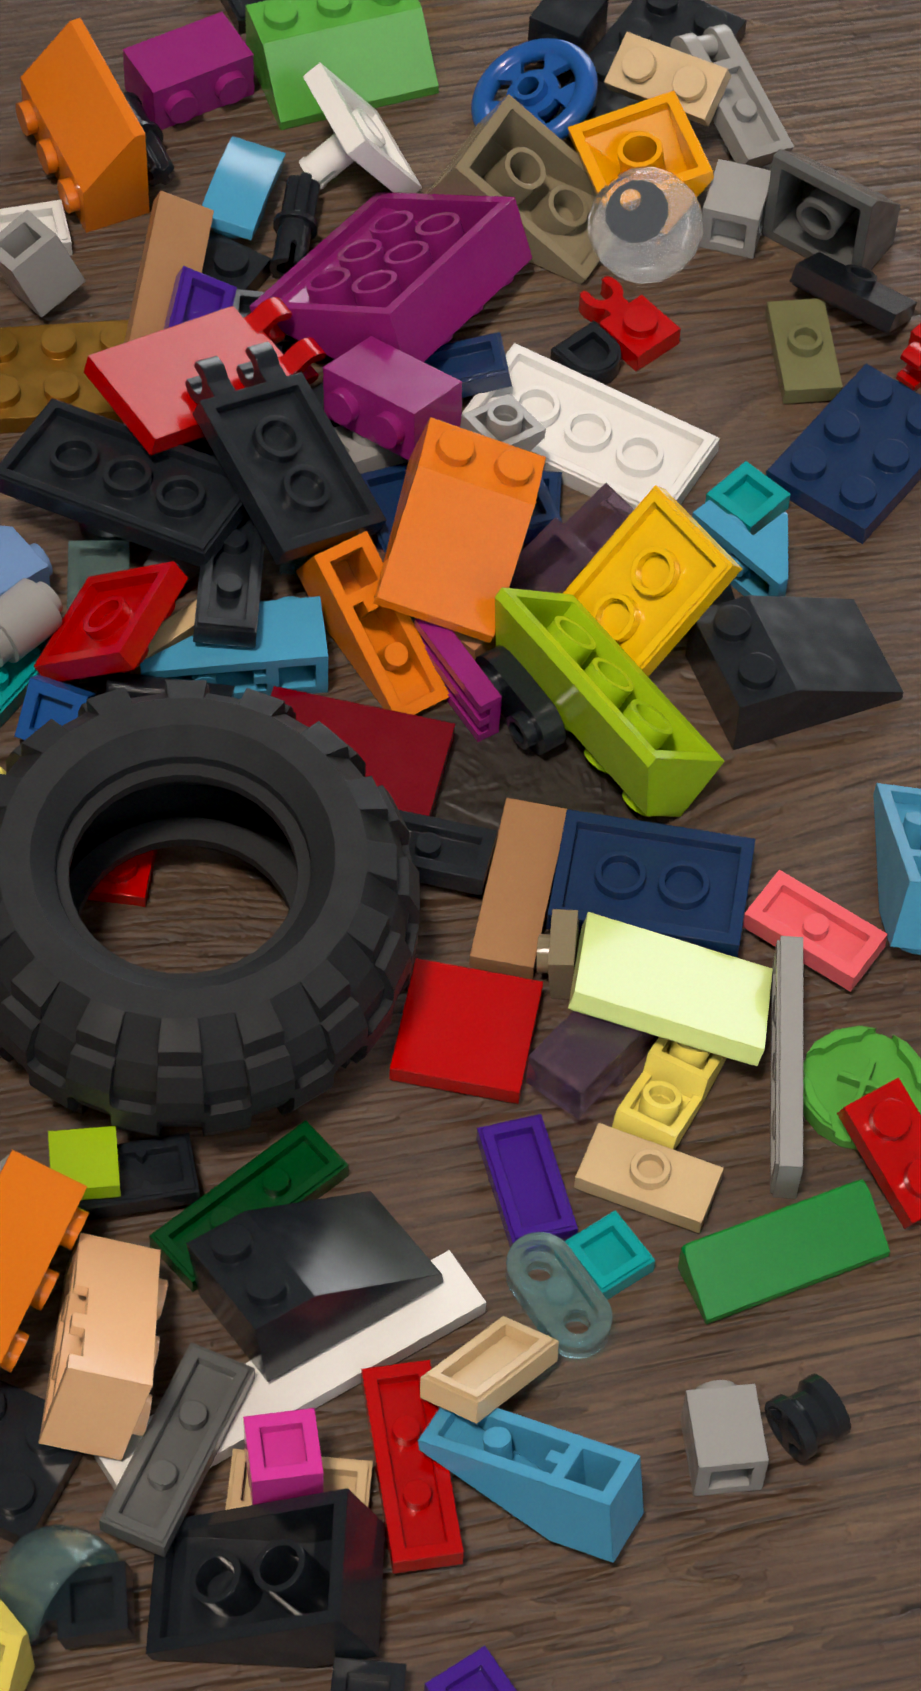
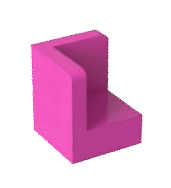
(283, 1455)

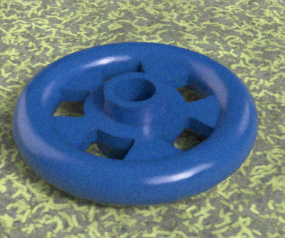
(539, 88)

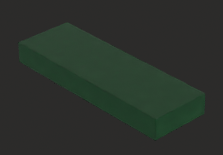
(288, 1172)

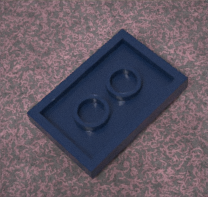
(856, 455)
(655, 878)

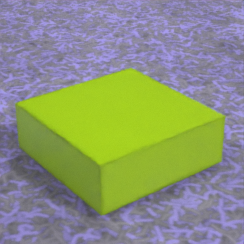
(89, 1158)

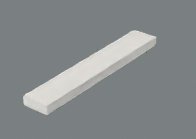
(340, 1365)

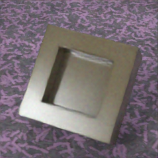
(559, 951)

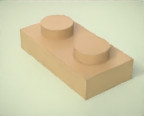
(651, 69)

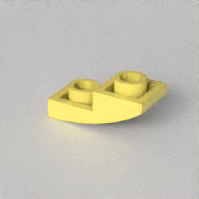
(668, 1092)

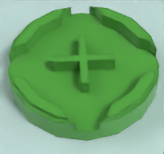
(848, 1067)

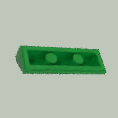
(783, 1251)

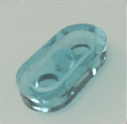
(562, 1298)

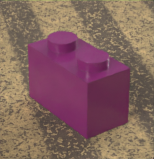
(189, 70)
(388, 395)

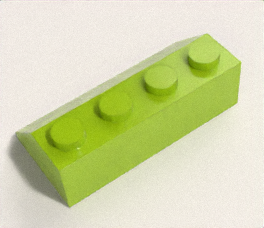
(606, 701)

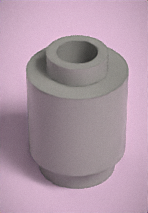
(27, 618)

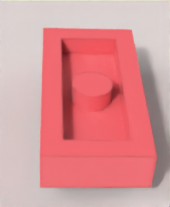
(833, 937)

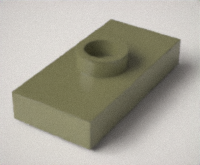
(803, 350)

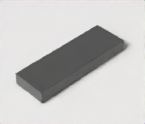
(177, 1449)

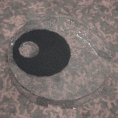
(645, 225)

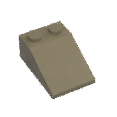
(523, 159)

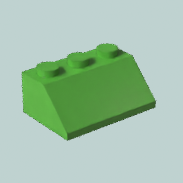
(368, 44)

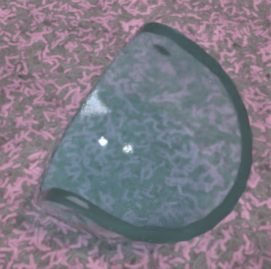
(41, 1564)

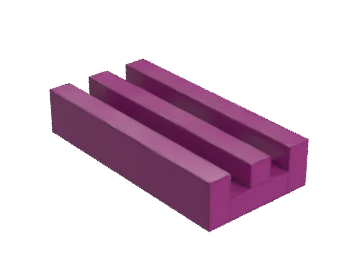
(469, 688)

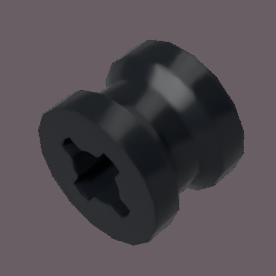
(807, 1417)

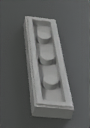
(786, 1068)

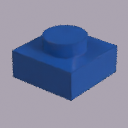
(46, 701)

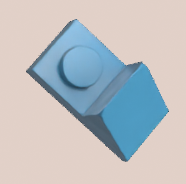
(760, 555)

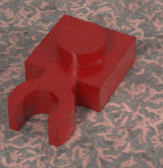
(636, 325)

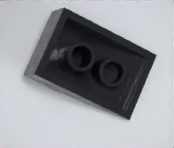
(786, 665)
(307, 1275)
(271, 1584)

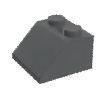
(825, 212)

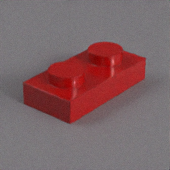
(888, 1136)

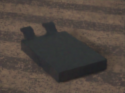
(282, 456)

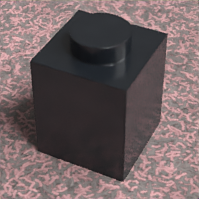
(570, 20)

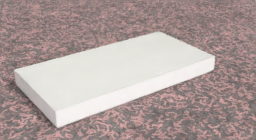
(603, 433)

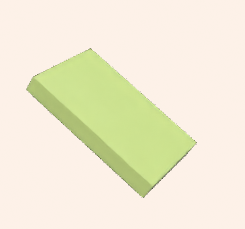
(671, 989)

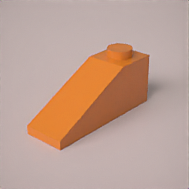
(373, 638)

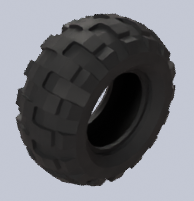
(222, 779)

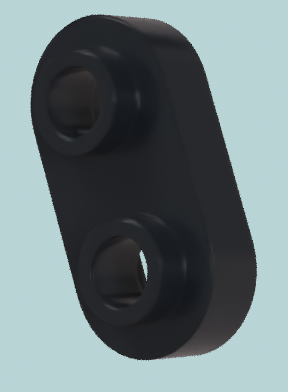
(525, 706)

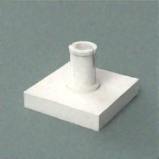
(357, 137)

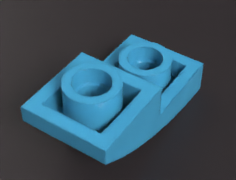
(242, 187)

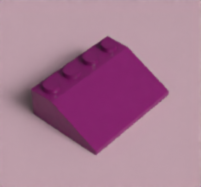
(403, 272)

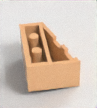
(104, 1348)

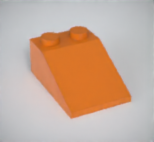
(458, 528)

